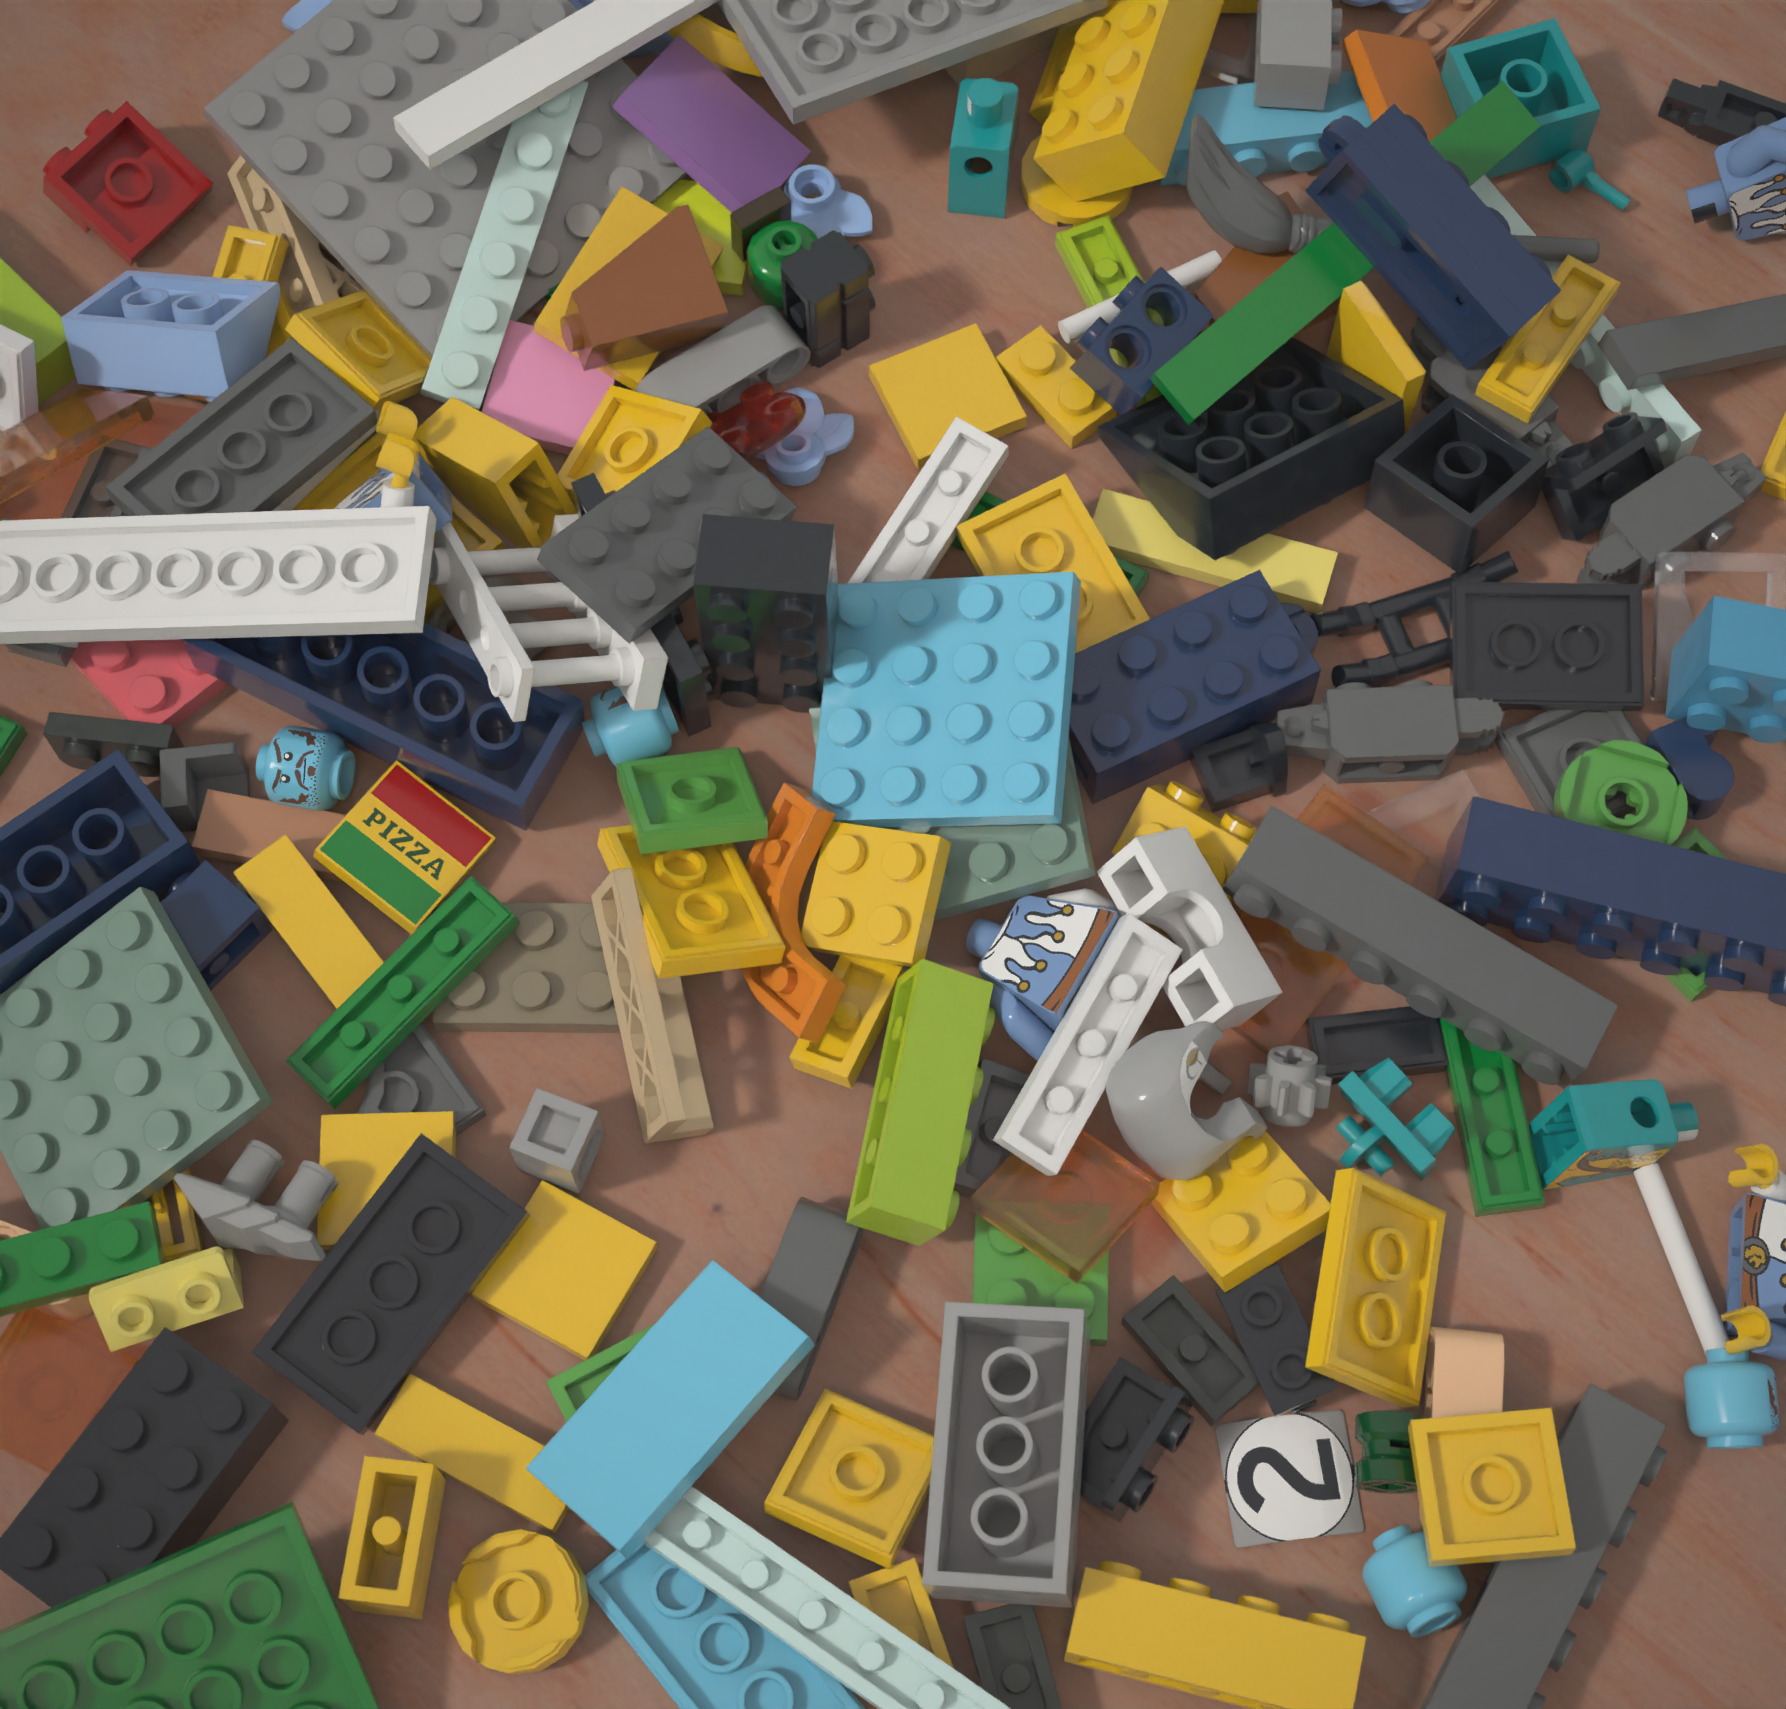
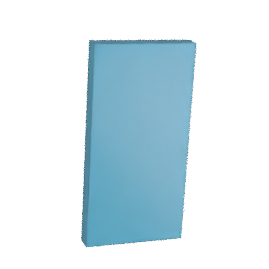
(670, 1408)
(704, 1646)

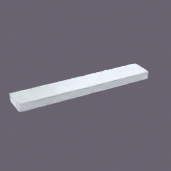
(535, 73)

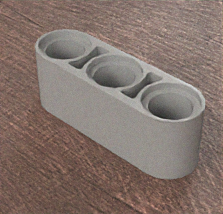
(729, 361)

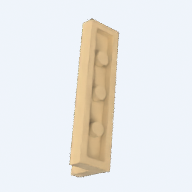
(305, 272)
(650, 1020)

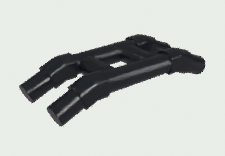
(1387, 615)

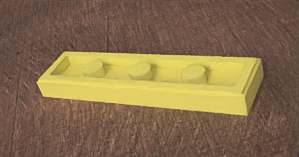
(1142, 536)

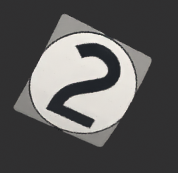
(1289, 1478)

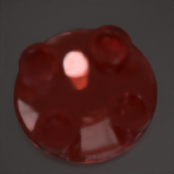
(759, 419)

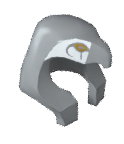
(1152, 1096)

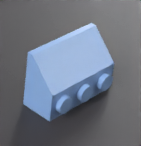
(171, 333)

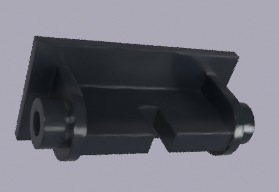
(1275, 1341)

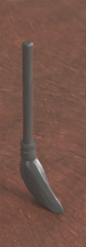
(1260, 221)

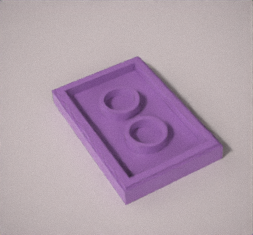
(710, 126)

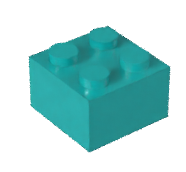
(1541, 74)

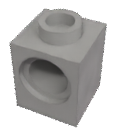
(557, 1141)

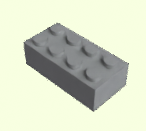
(1007, 1455)

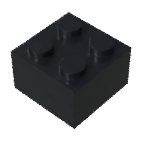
(1455, 483)

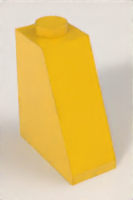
(494, 472)

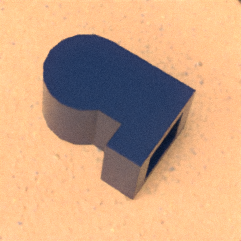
(1703, 772)

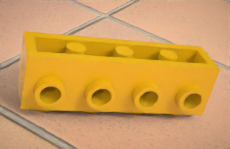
(1212, 1646)

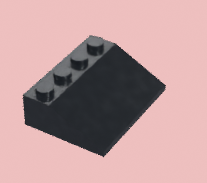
(1262, 452)

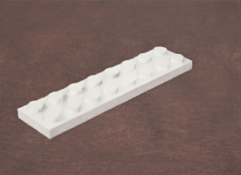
(215, 575)

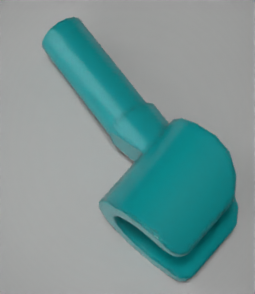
(1578, 168)

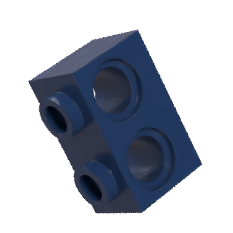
(1138, 338)

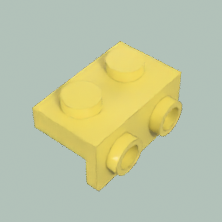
(168, 1297)

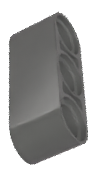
(810, 1277)

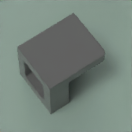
(193, 770)

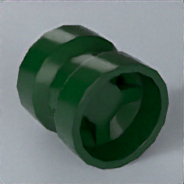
(1386, 1452)

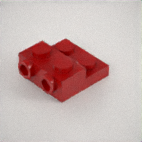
(124, 182)

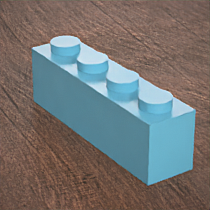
(1262, 136)

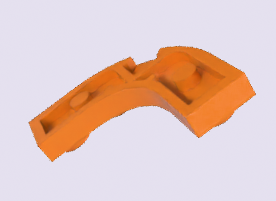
(800, 987)

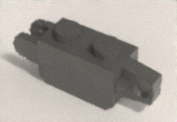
(1448, 377)
(1674, 511)
(1389, 731)

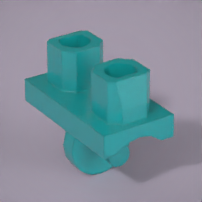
(1372, 1097)

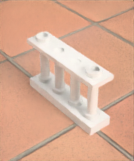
(500, 646)

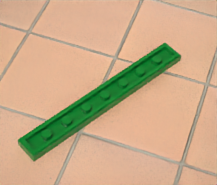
(1322, 270)

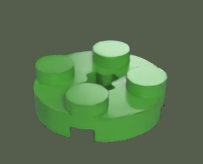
(1630, 769)

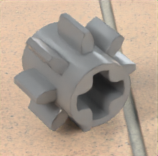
(1289, 1086)

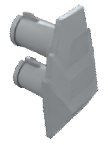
(241, 1223)

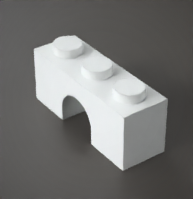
(1171, 886)

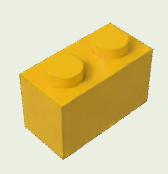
(392, 1537)

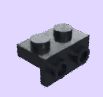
(1601, 472)
(1126, 1436)

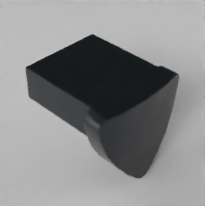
(1242, 766)

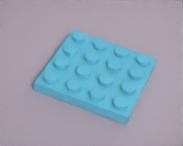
(949, 701)

